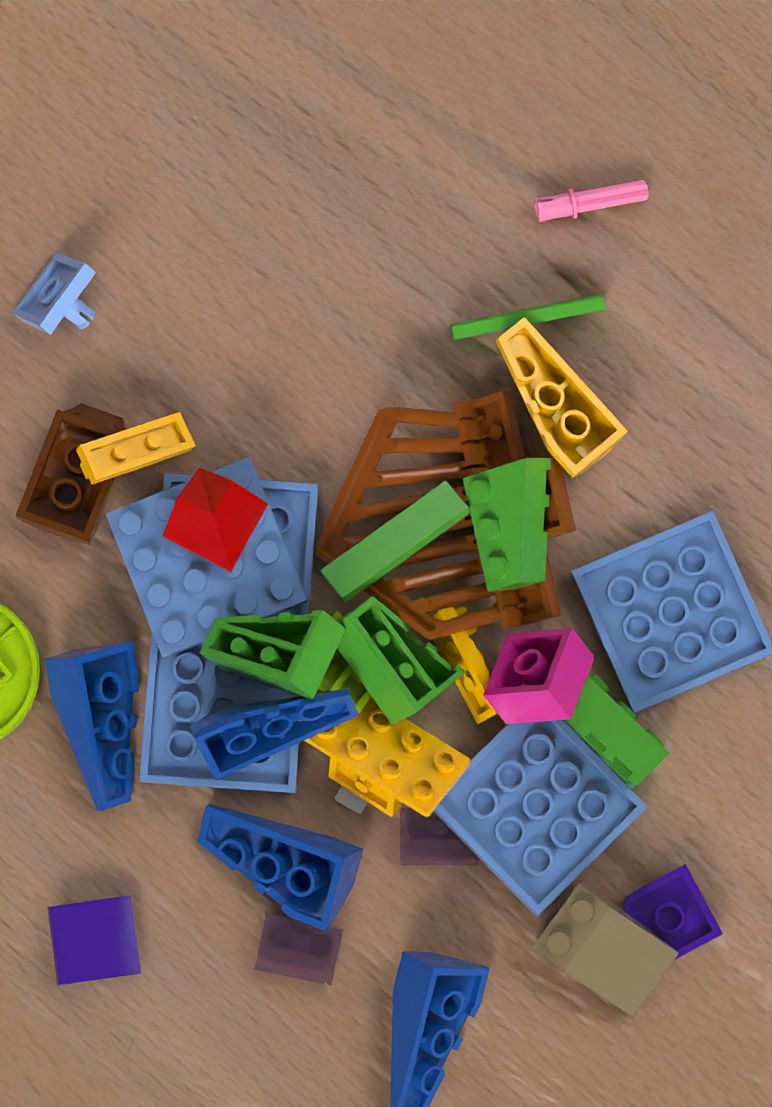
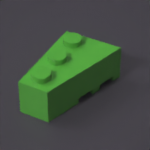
(509, 522)
(276, 651)
(392, 661)
(615, 734)

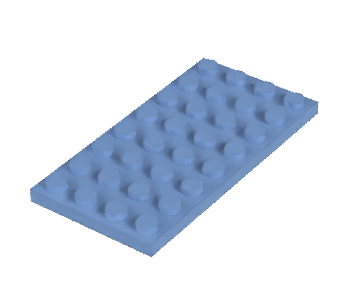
(191, 686)

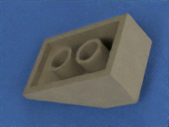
(605, 949)

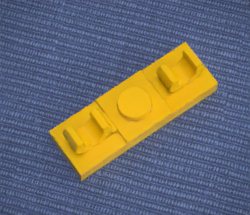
(135, 448)
(462, 651)

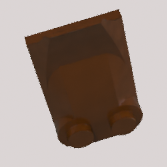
(58, 493)

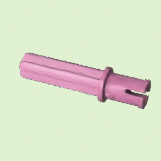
(573, 203)

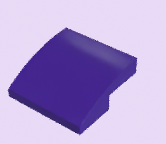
(94, 940)

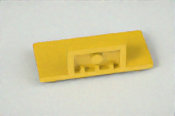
(390, 761)

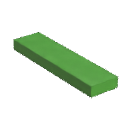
(533, 315)
(395, 541)

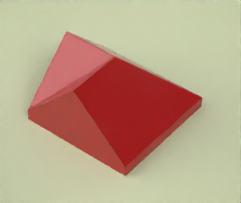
(214, 518)

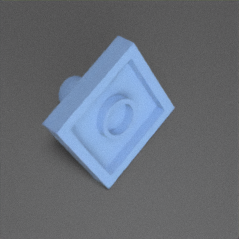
(56, 295)

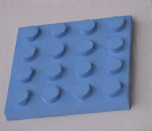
(187, 592)
(672, 612)
(538, 808)

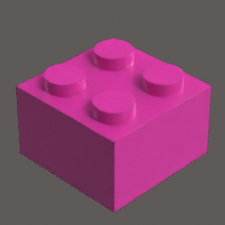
(539, 676)

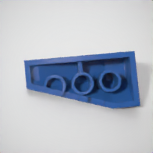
(95, 707)
(258, 730)
(293, 865)
(428, 1012)

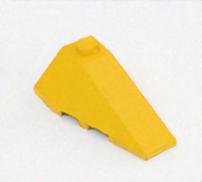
(565, 411)

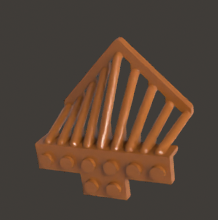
(488, 440)

